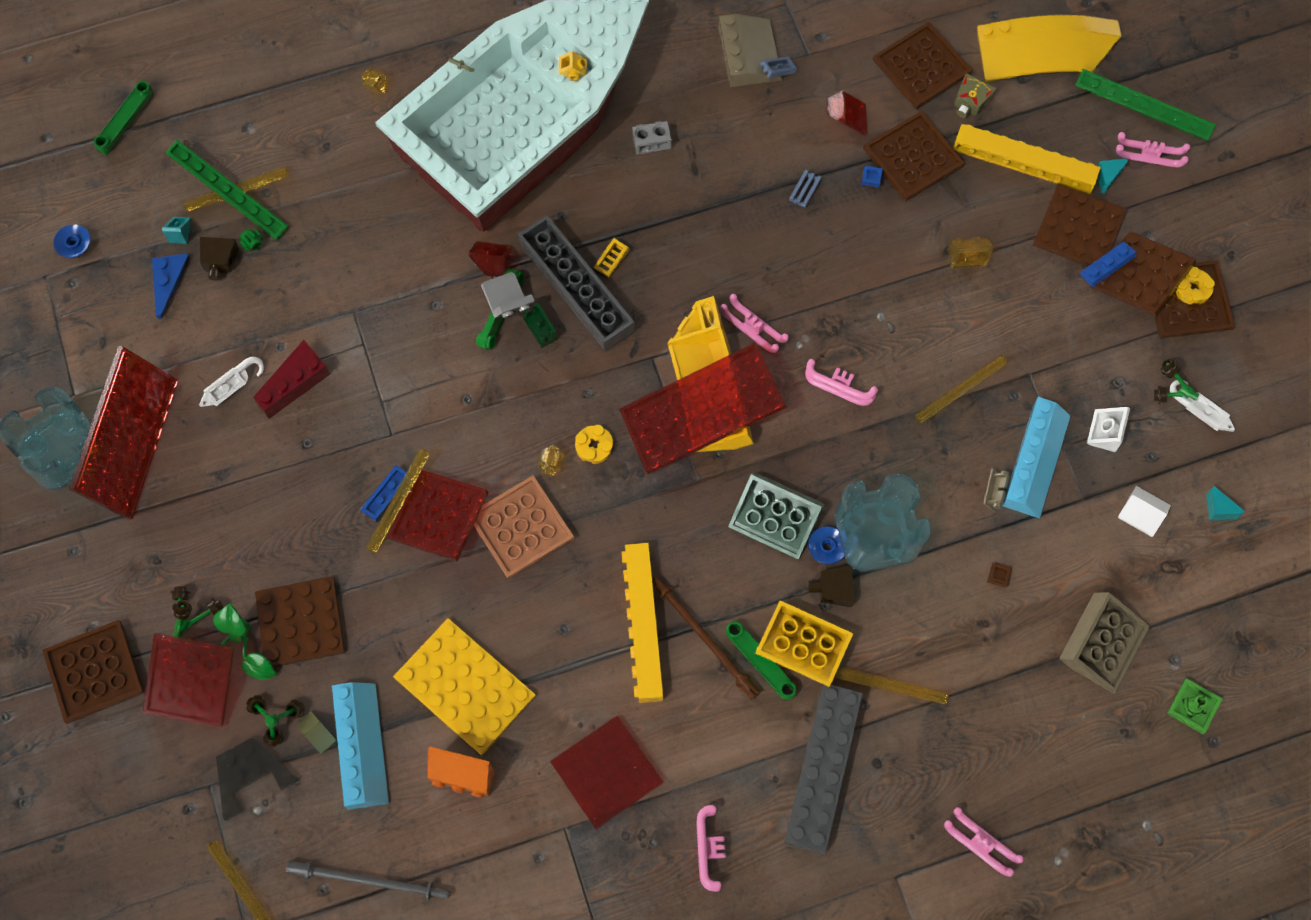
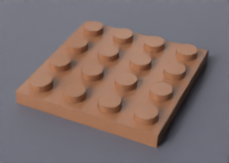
(521, 527)

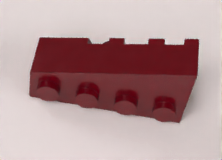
(291, 380)

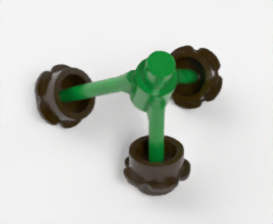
(1171, 369)
(183, 610)
(273, 735)

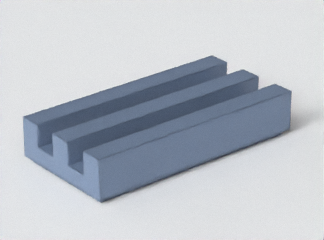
(780, 69)
(810, 177)

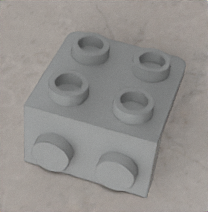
(505, 295)

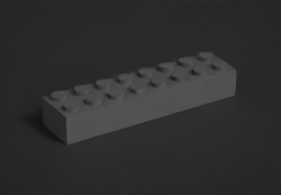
(576, 283)
(823, 769)

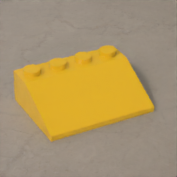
(804, 643)

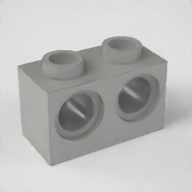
(652, 141)

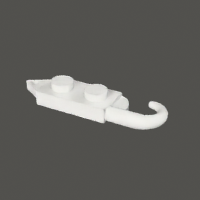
(229, 382)
(1205, 410)

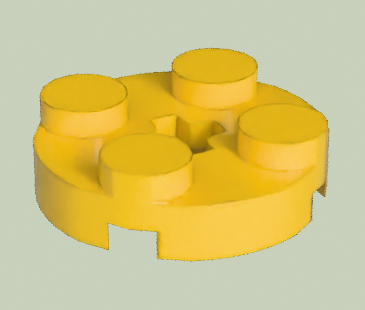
(1203, 282)
(591, 454)

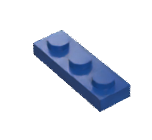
(1108, 264)
(381, 498)

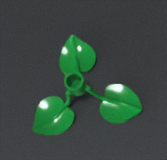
(230, 621)

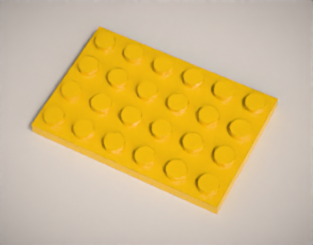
(464, 686)

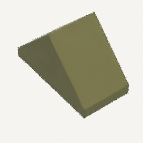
(316, 732)

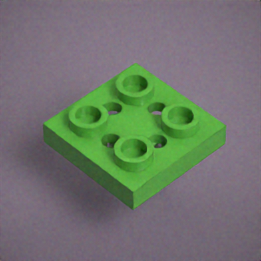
(1196, 700)

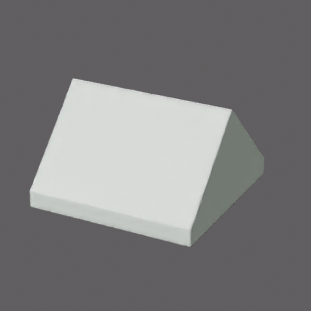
(1108, 428)
(1144, 511)

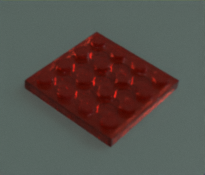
(438, 515)
(188, 680)
(606, 772)

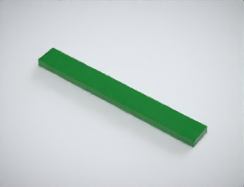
(1145, 105)
(227, 190)

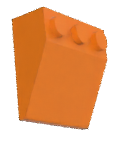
(459, 772)

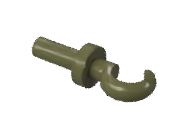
(460, 64)

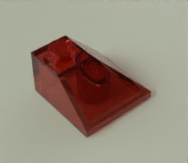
(848, 111)
(491, 258)

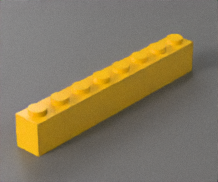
(1026, 158)
(643, 623)

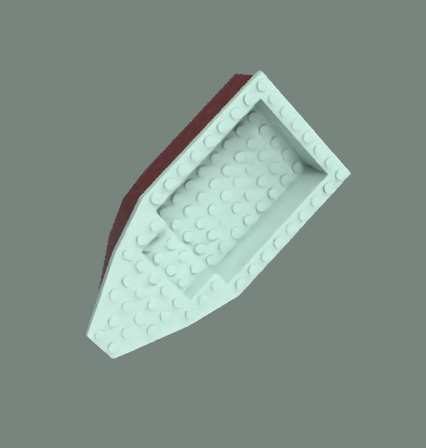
(514, 119)

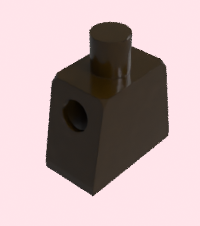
(217, 255)
(834, 586)

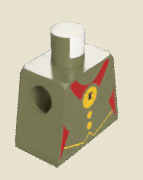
(973, 96)

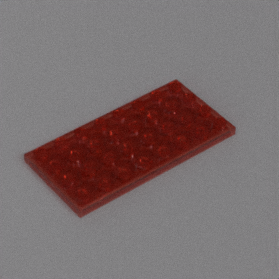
(702, 408)
(124, 433)

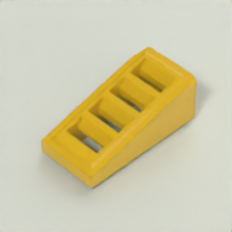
(620, 256)

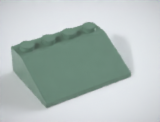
(776, 515)

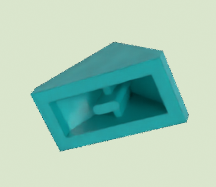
(1109, 172)
(177, 230)
(1221, 507)

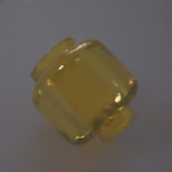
(375, 80)
(550, 460)

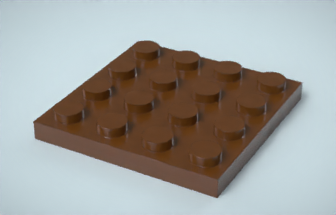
(922, 65)
(913, 155)
(1079, 226)
(1149, 277)
(1184, 319)
(300, 622)
(92, 671)

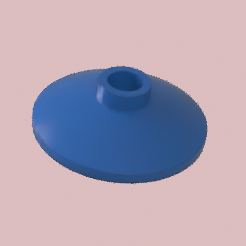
(67, 236)
(822, 537)

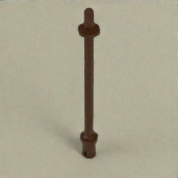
(741, 679)

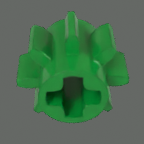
(251, 240)

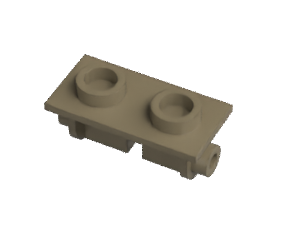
(994, 496)

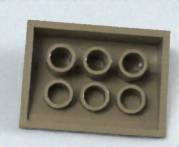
(745, 45)
(1104, 641)

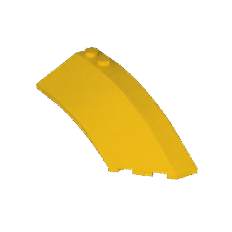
(1045, 45)
(698, 344)

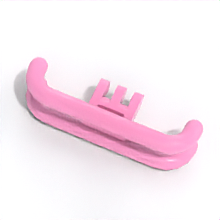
(1151, 152)
(753, 325)
(839, 385)
(982, 843)
(708, 848)

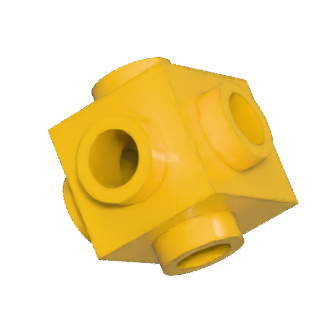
(572, 66)

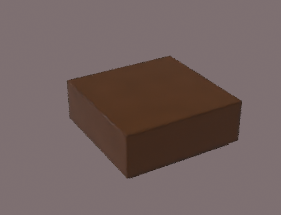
(999, 575)

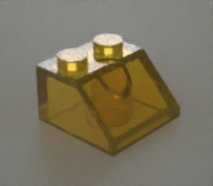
(969, 252)

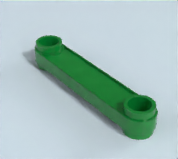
(123, 117)
(487, 338)
(766, 668)

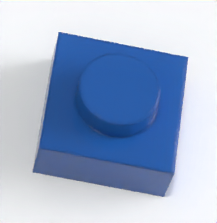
(871, 176)

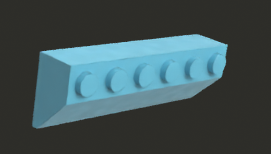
(1037, 458)
(360, 745)

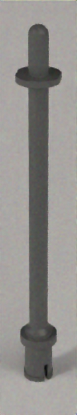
(309, 870)

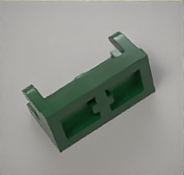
(540, 326)

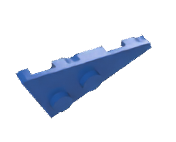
(166, 274)

